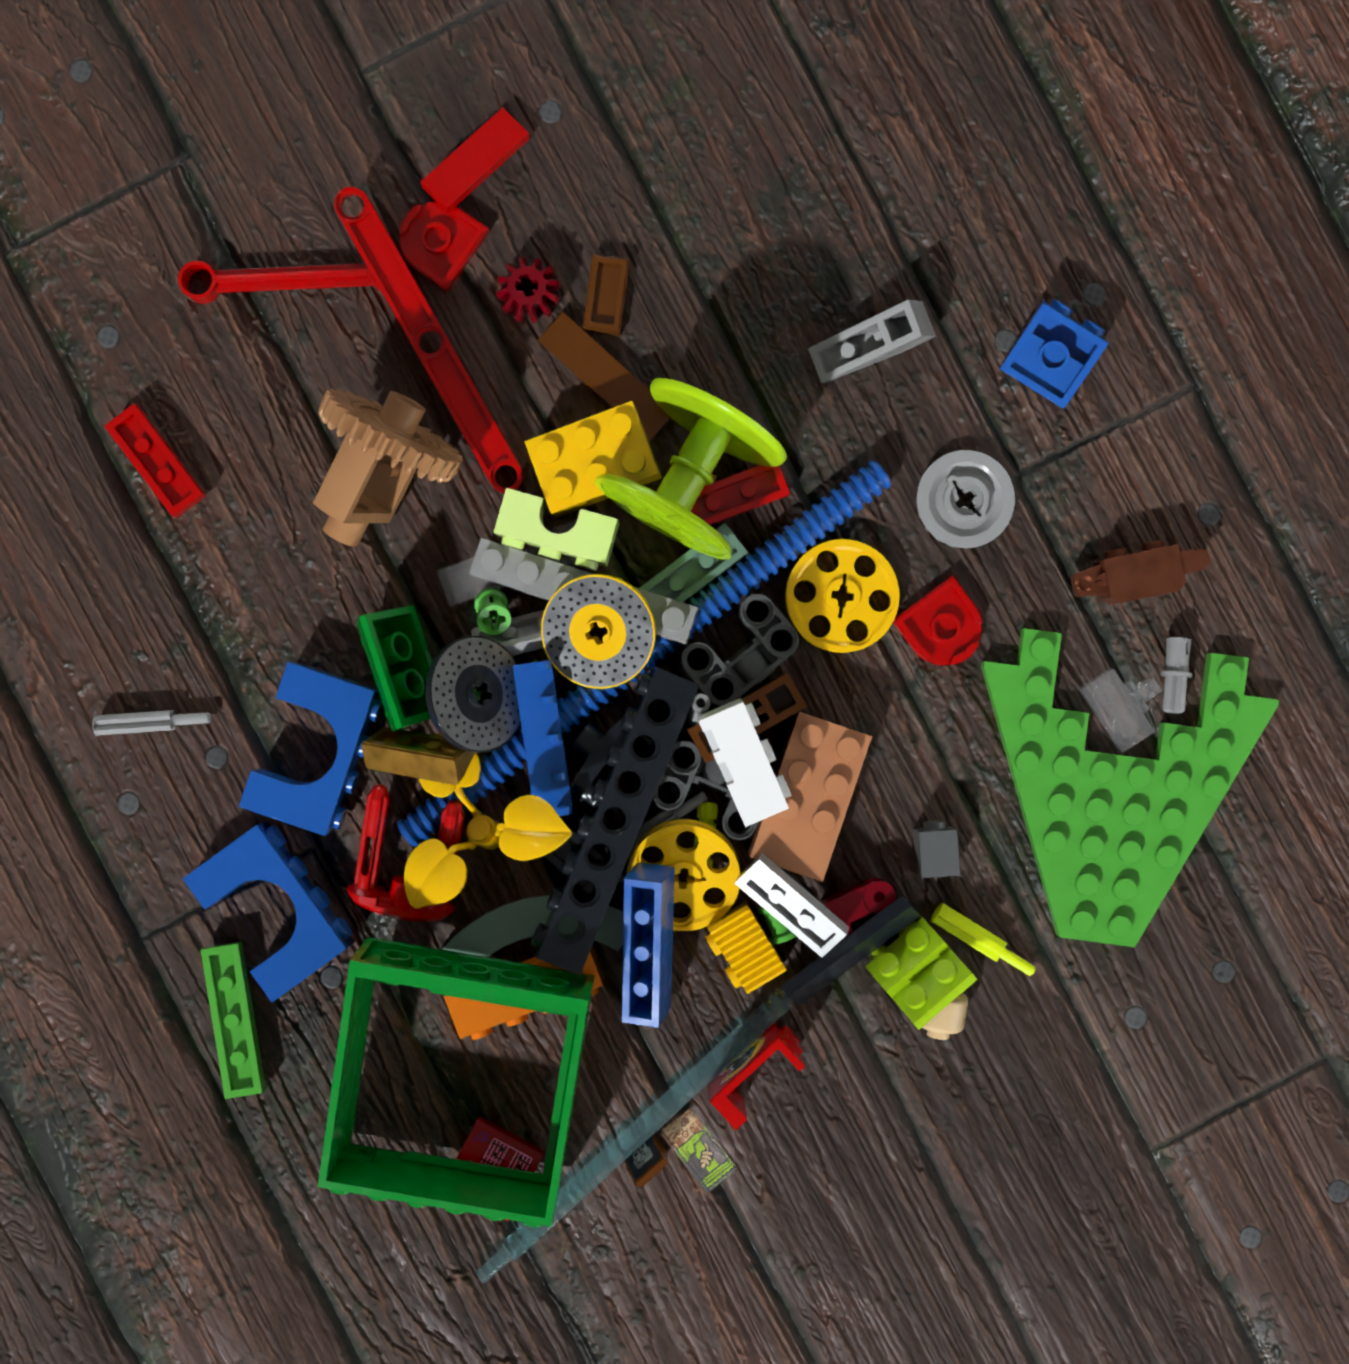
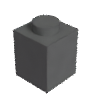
(936, 850)

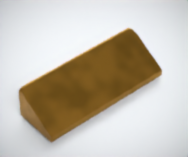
(415, 756)

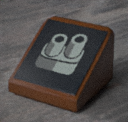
(647, 1161)

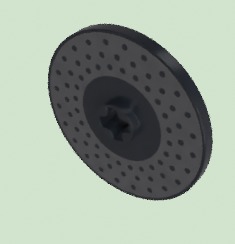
(453, 706)

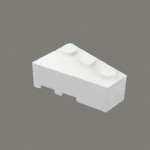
(745, 761)

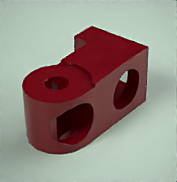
(860, 900)

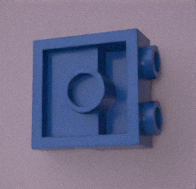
(1055, 352)

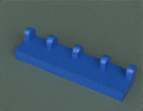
(543, 734)

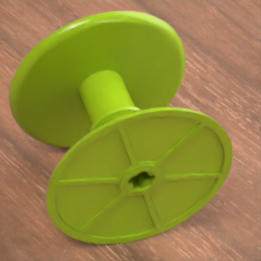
(713, 430)

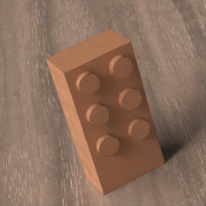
(821, 772)

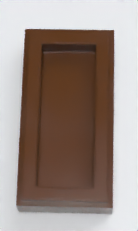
(606, 295)

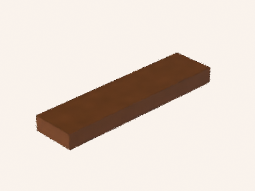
(602, 372)

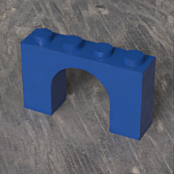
(349, 711)
(317, 932)

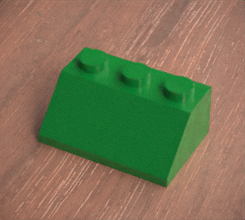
(398, 663)

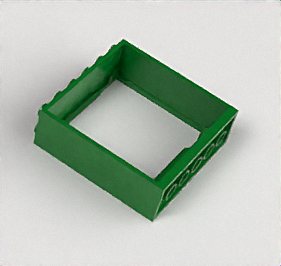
(433, 1179)

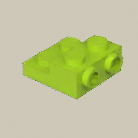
(920, 972)

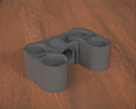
(751, 662)
(704, 774)

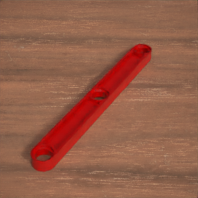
(417, 319)

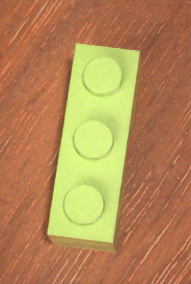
(522, 524)

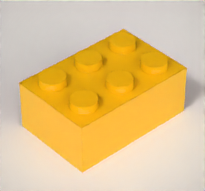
(580, 452)

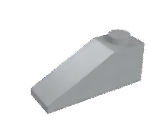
(872, 340)

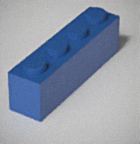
(647, 944)

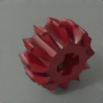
(542, 291)

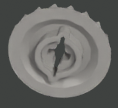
(971, 473)

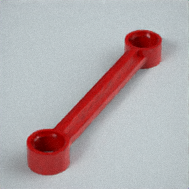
(275, 279)

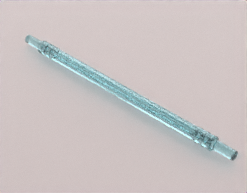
(644, 1127)

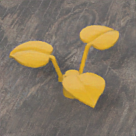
(529, 832)

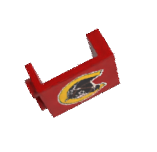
(722, 1088)

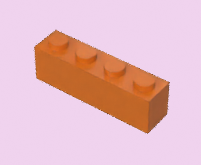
(477, 1017)

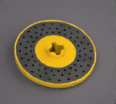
(612, 605)

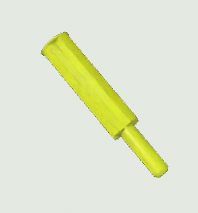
(977, 937)

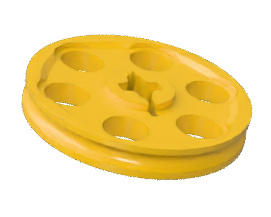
(860, 587)
(695, 860)

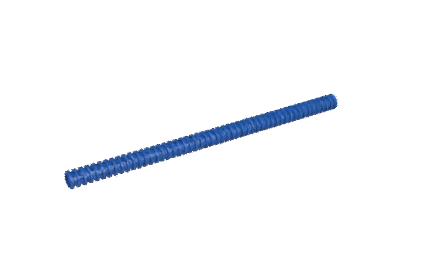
(710, 604)

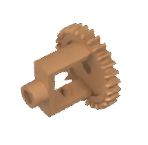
(376, 460)

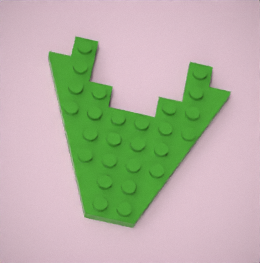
(1108, 824)

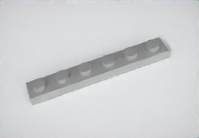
(544, 577)

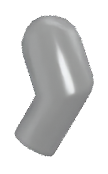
(698, 707)

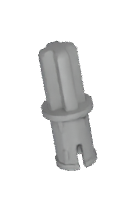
(1176, 674)

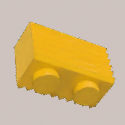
(745, 947)

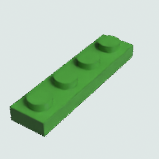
(233, 1020)

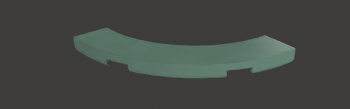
(519, 921)

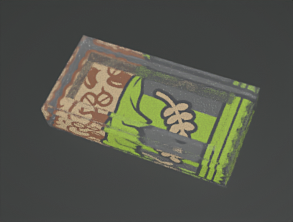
(698, 1150)

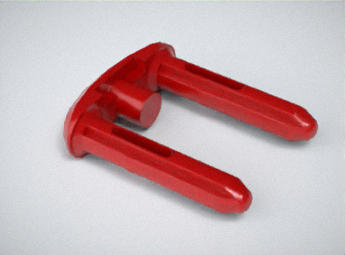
(395, 903)

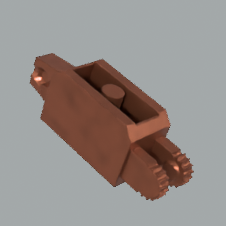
(1140, 574)

